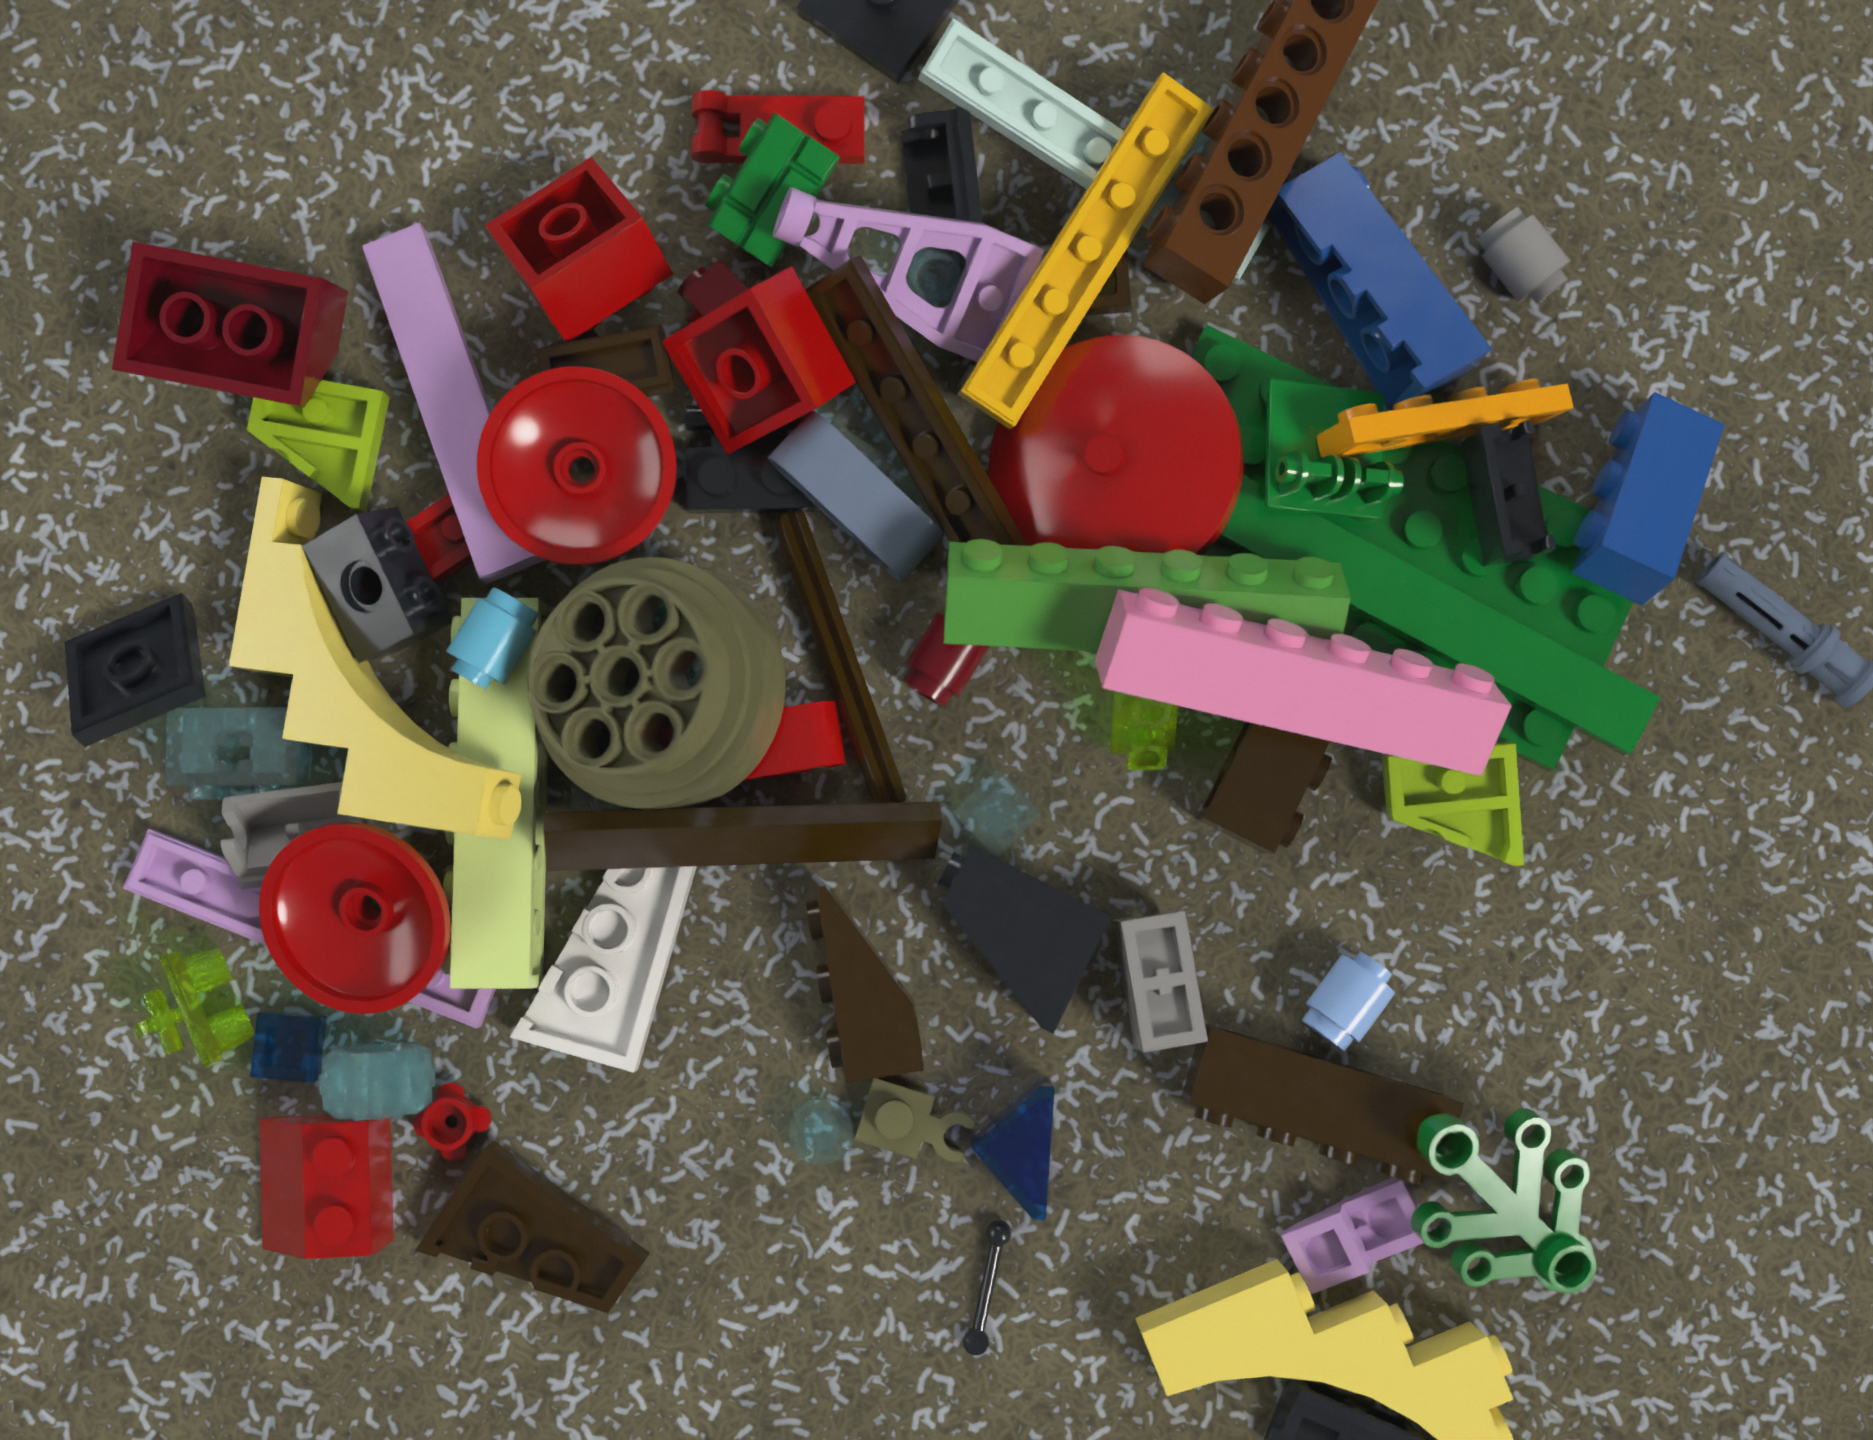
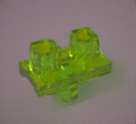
(1142, 730)
(188, 979)

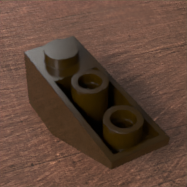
(872, 1008)

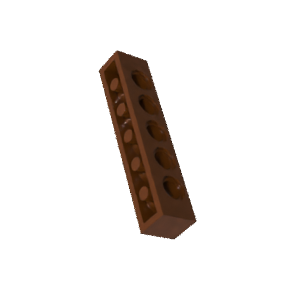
(1183, 246)

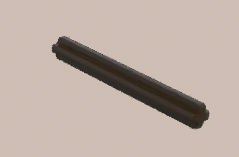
(839, 658)

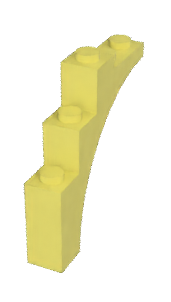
(1261, 1329)

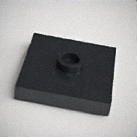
(879, 31)
(133, 670)

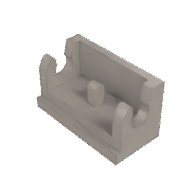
(272, 819)
(1160, 981)

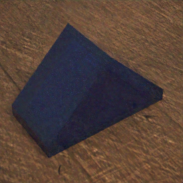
(1019, 1147)

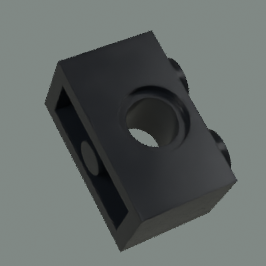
(377, 583)

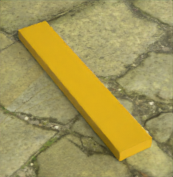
(1086, 251)

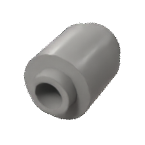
(1524, 256)

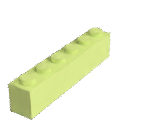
(499, 881)

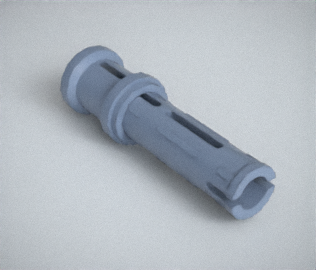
(1810, 646)

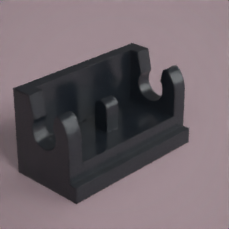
(942, 165)
(1506, 494)
(1320, 1413)

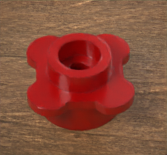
(434, 1127)

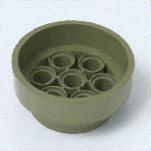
(718, 724)

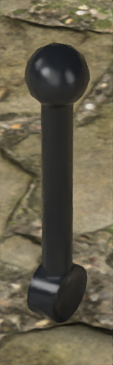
(976, 1338)

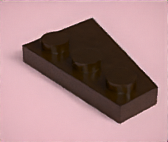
(531, 1229)

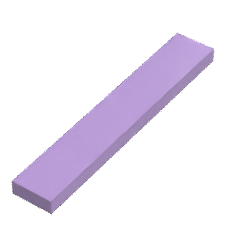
(443, 385)
(209, 890)

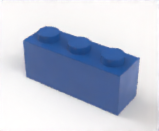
(1646, 498)

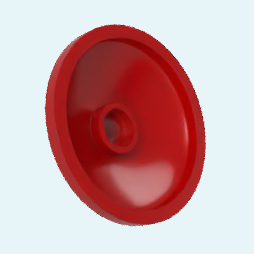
(538, 437)
(330, 936)

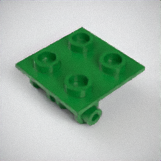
(1296, 472)

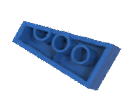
(1375, 284)

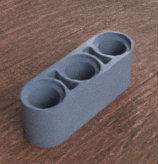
(856, 495)

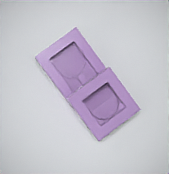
(1353, 1234)

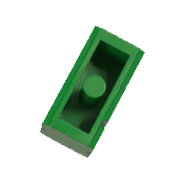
(750, 203)

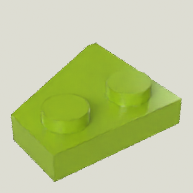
(330, 438)
(1460, 805)

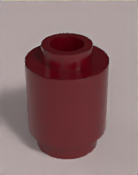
(940, 668)

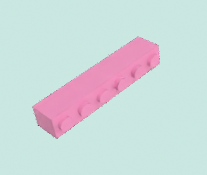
(1300, 681)

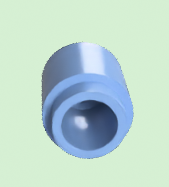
(1349, 1000)

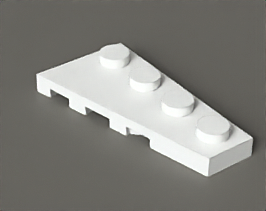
(612, 969)

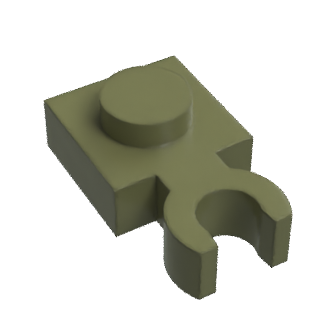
(901, 1119)

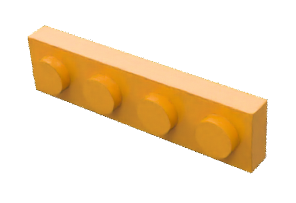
(1423, 422)

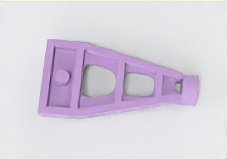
(987, 290)

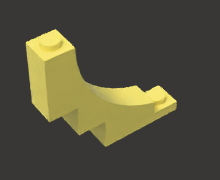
(291, 632)

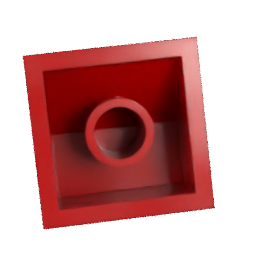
(759, 361)
(325, 1186)

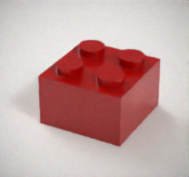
(580, 249)

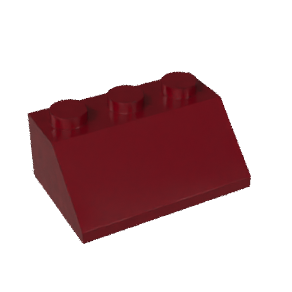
(227, 325)

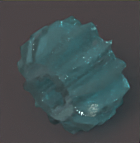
(376, 1080)

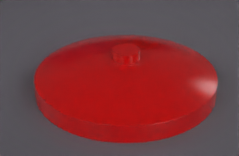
(1122, 451)

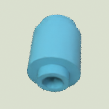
(492, 639)

